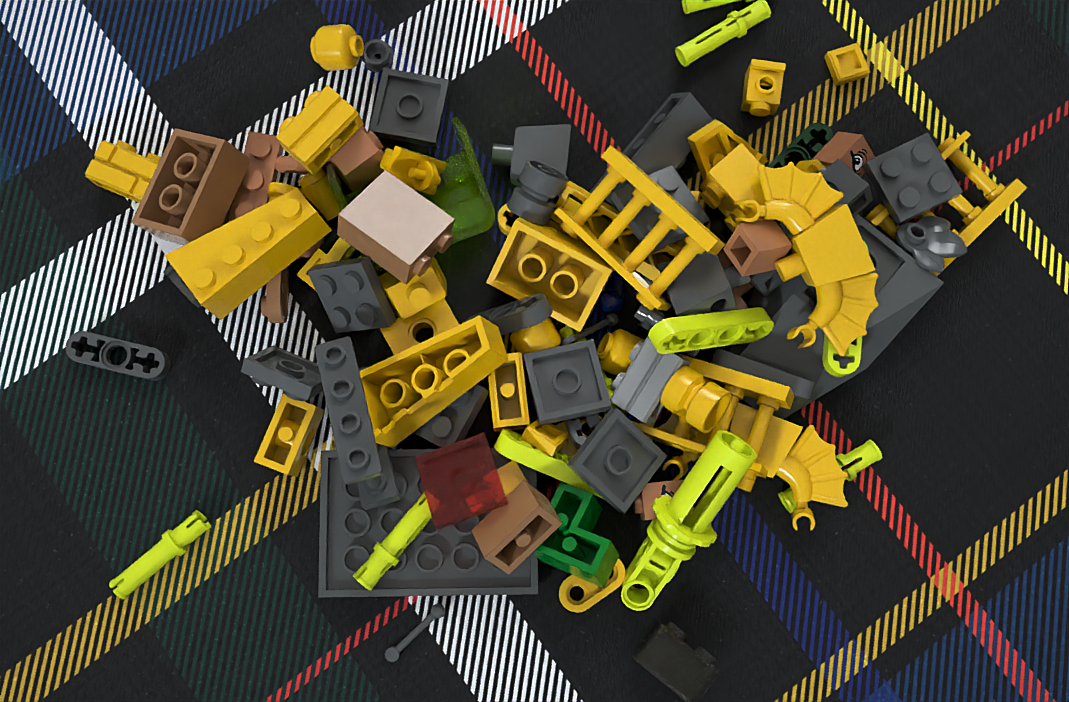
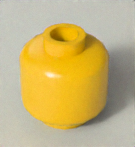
(336, 47)
(536, 337)
(615, 351)

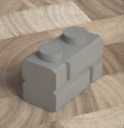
(644, 381)

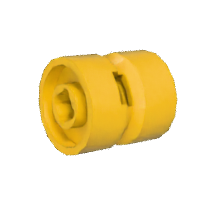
(691, 396)

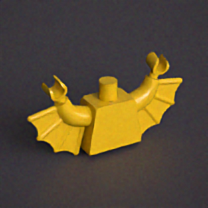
(824, 251)
(807, 466)

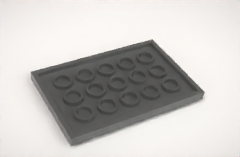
(432, 565)

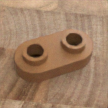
(276, 301)

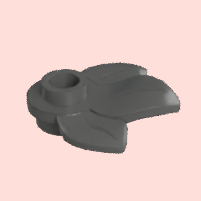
(930, 242)

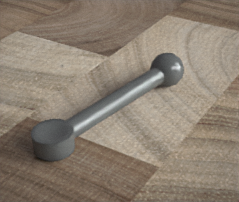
(611, 319)
(393, 653)

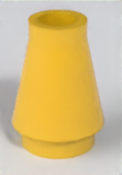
(320, 193)

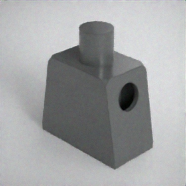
(539, 143)
(704, 286)

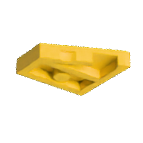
(714, 143)

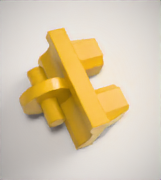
(413, 169)

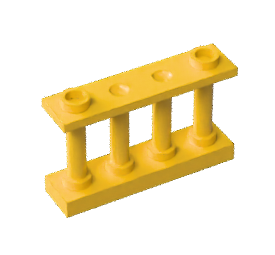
(671, 217)
(975, 218)
(768, 395)

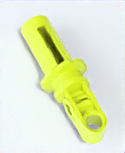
(681, 526)

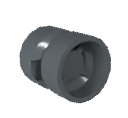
(539, 187)

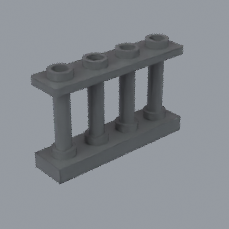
(358, 453)

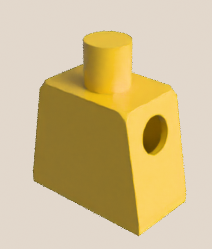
(418, 293)

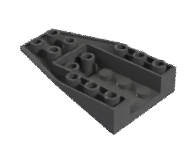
(899, 290)

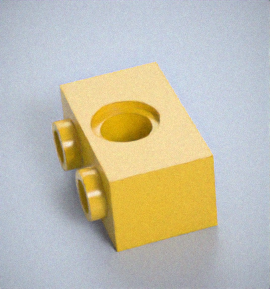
(403, 332)
(289, 436)

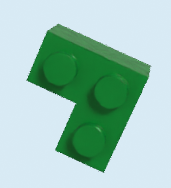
(573, 544)

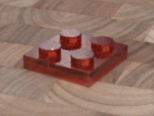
(461, 481)

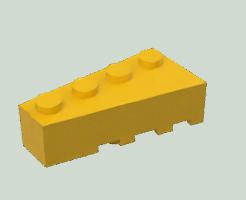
(247, 252)
(429, 377)

